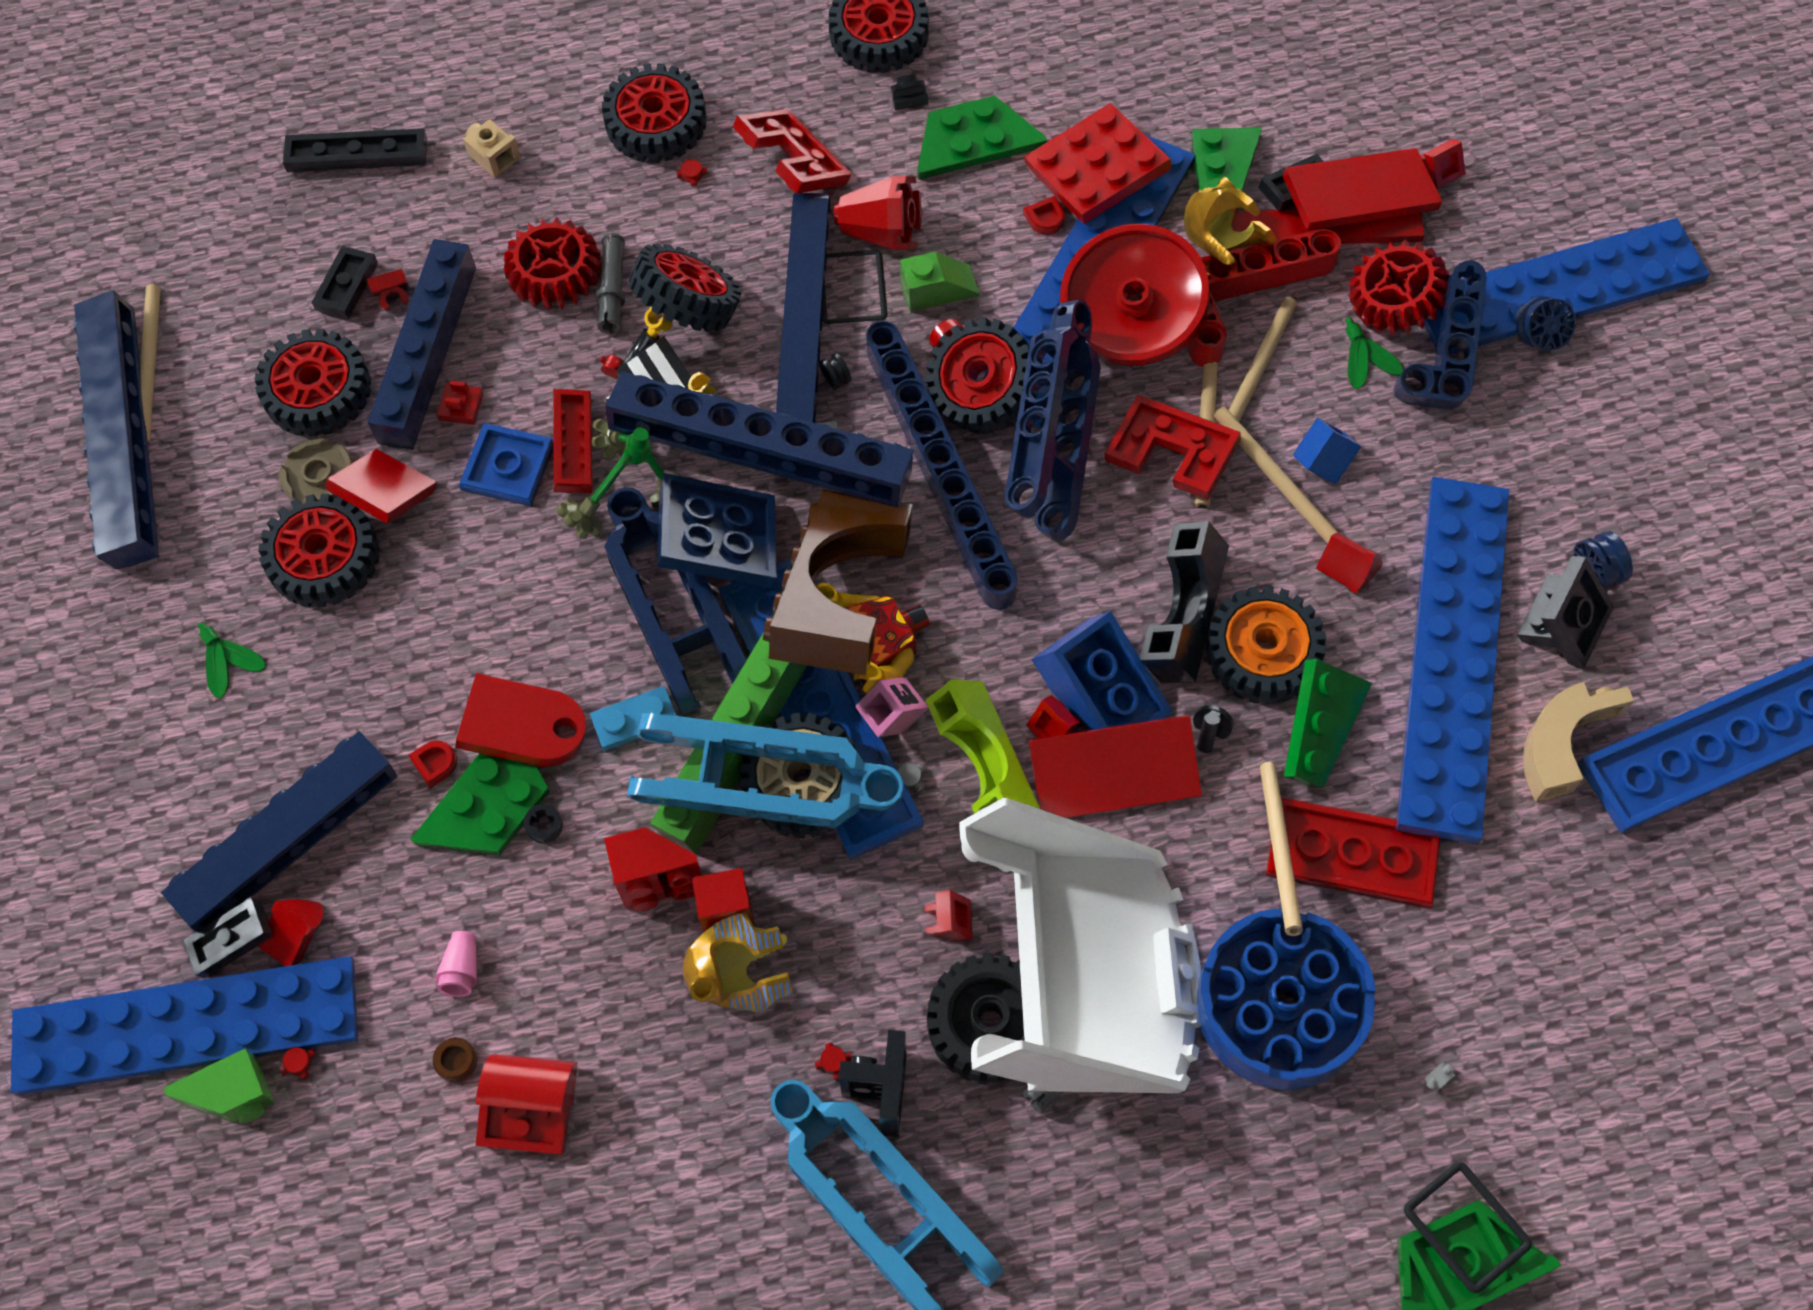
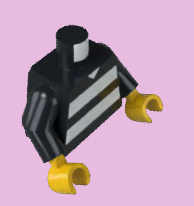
(657, 359)

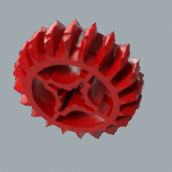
(551, 274)
(1387, 303)

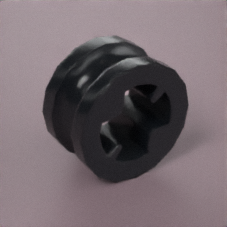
(835, 371)
(533, 831)

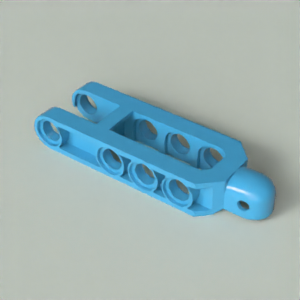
(862, 783)
(809, 1123)

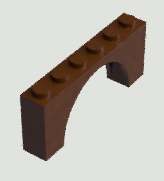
(805, 622)

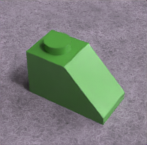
(935, 280)
(226, 1089)

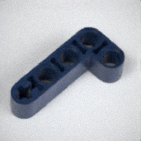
(1450, 335)

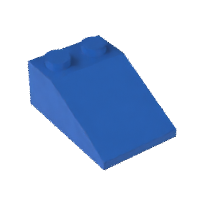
(1101, 676)

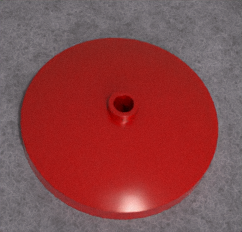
(1144, 266)

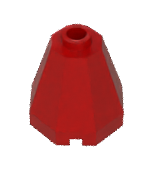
(882, 213)

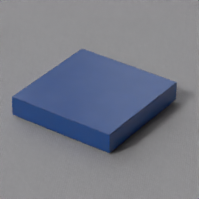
(507, 464)

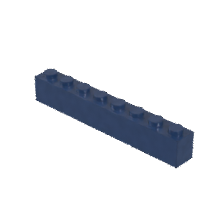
(115, 432)

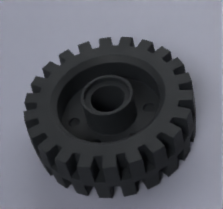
(959, 1000)

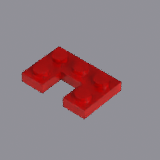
(810, 162)
(1204, 443)

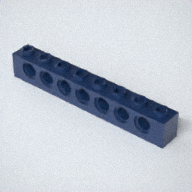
(761, 439)

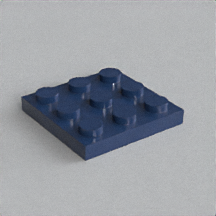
(717, 531)

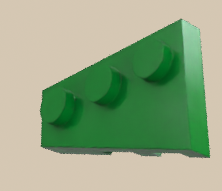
(1223, 154)
(1322, 720)

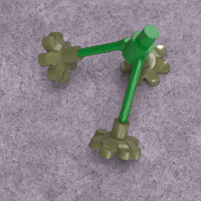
(633, 450)

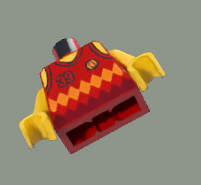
(893, 636)

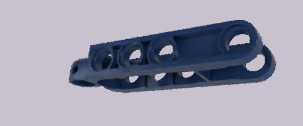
(1036, 456)
(637, 529)

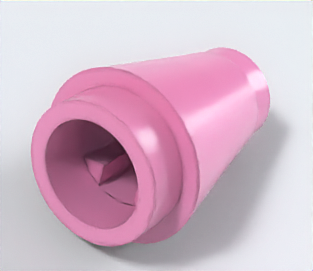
(458, 966)

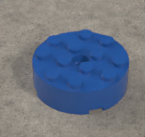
(1278, 1041)

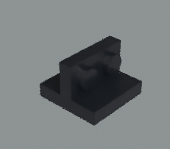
(1569, 612)
(873, 1081)

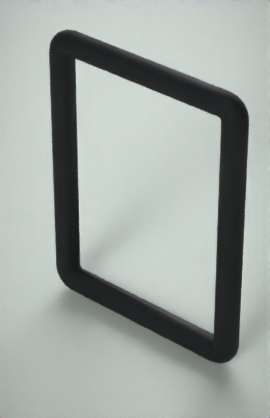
(881, 283)
(1438, 1247)

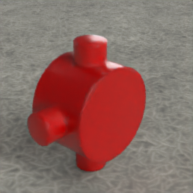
(691, 171)
(610, 365)
(831, 1059)
(297, 1062)

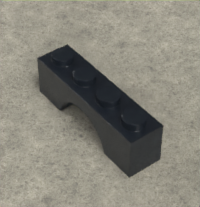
(1196, 565)

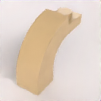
(1548, 750)

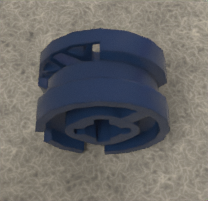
(1545, 323)
(1607, 557)

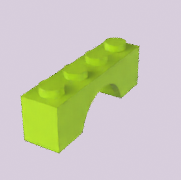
(971, 721)

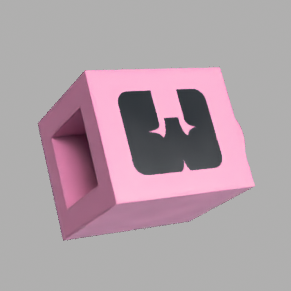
(891, 707)

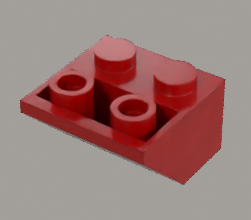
(650, 868)

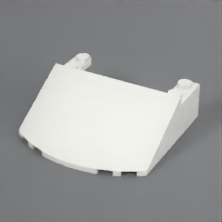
(1098, 957)

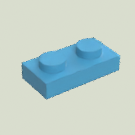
(620, 721)

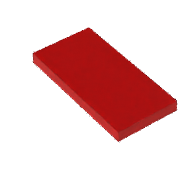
(1361, 189)
(1115, 767)
(1358, 854)

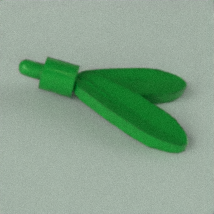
(1365, 349)
(218, 655)

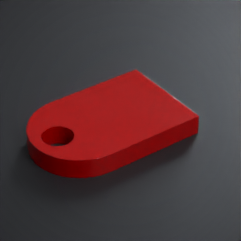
(519, 722)

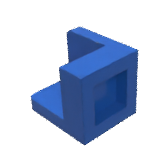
(1326, 450)

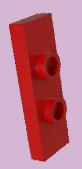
(572, 441)

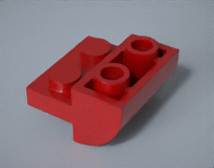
(525, 1103)

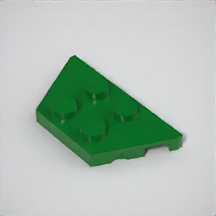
(974, 135)
(484, 807)
(1478, 1245)

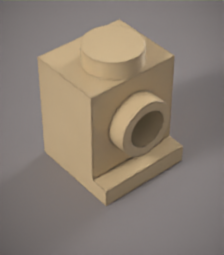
(488, 142)

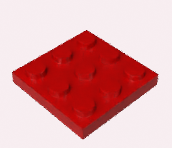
(1097, 163)

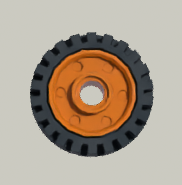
(1269, 618)

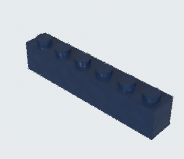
(422, 344)
(280, 832)

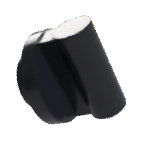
(908, 92)
(1213, 723)

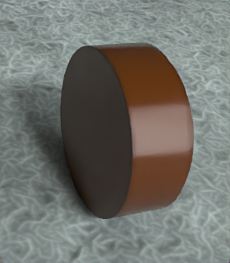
(454, 1059)

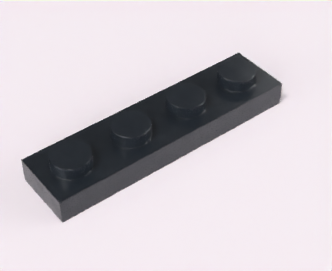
(355, 150)

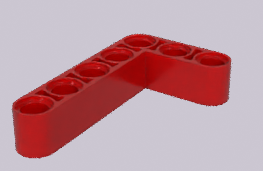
(1259, 269)

